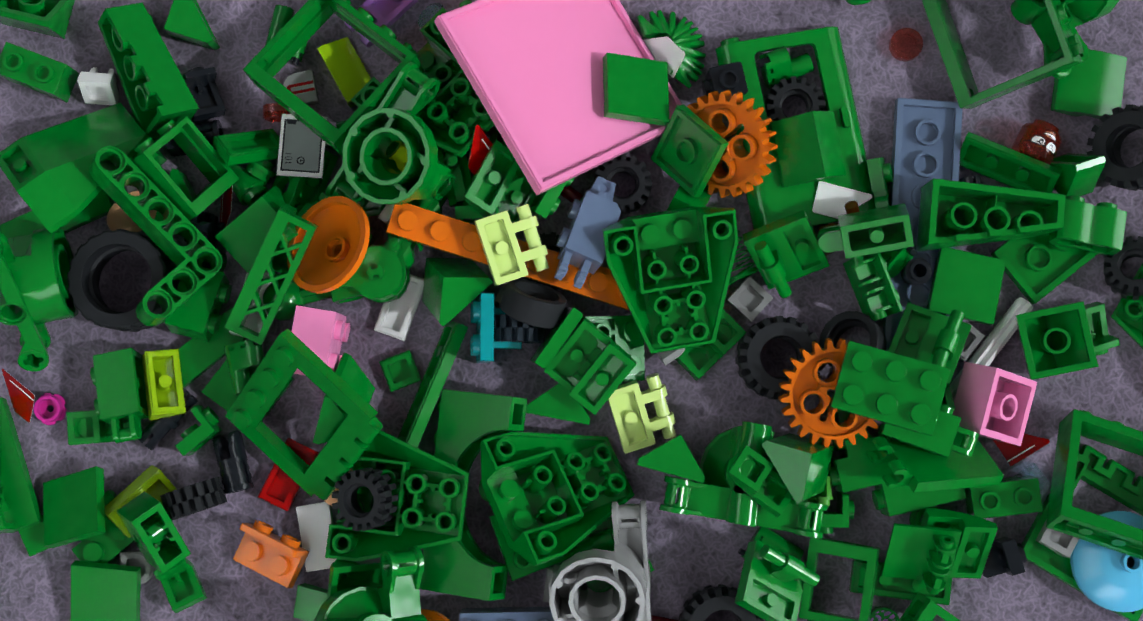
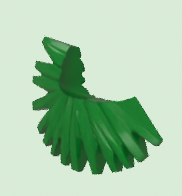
(682, 37)

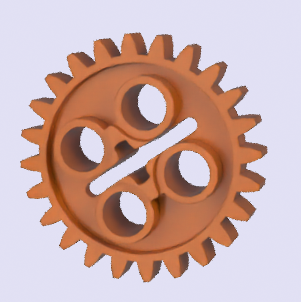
(743, 167)
(805, 381)

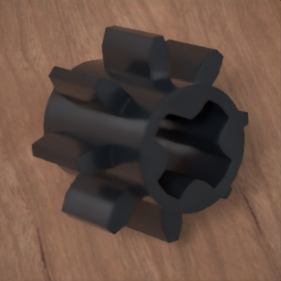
(208, 225)

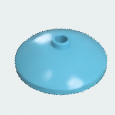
(1104, 572)

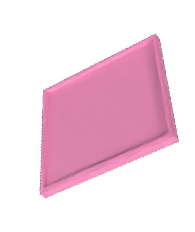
(543, 80)

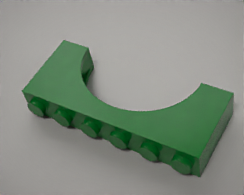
(463, 423)

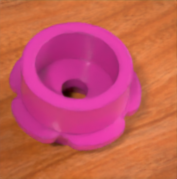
(41, 408)

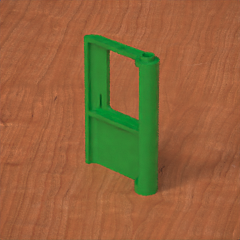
(769, 200)

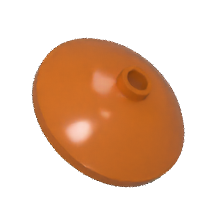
(335, 247)

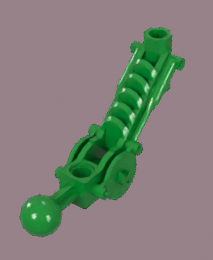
(386, 267)

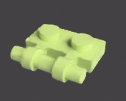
(502, 247)
(631, 417)

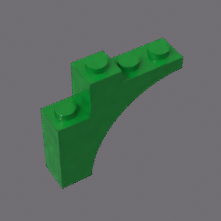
(856, 471)

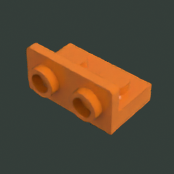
(270, 554)

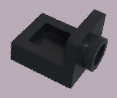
(724, 78)
(205, 92)
(1005, 558)

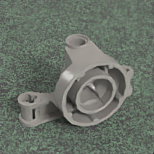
(623, 568)

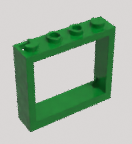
(296, 34)
(958, 67)
(1078, 522)

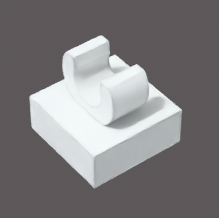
(99, 87)

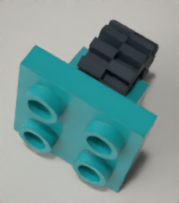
(497, 330)

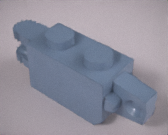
(583, 241)

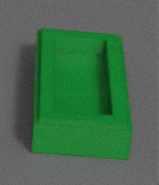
(247, 146)

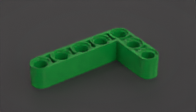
(159, 232)

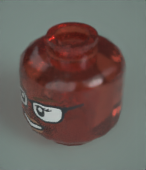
(1038, 141)

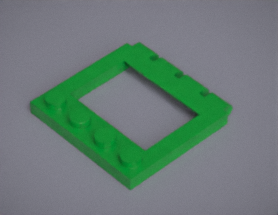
(265, 386)
(1113, 481)

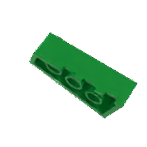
(145, 68)
(979, 213)

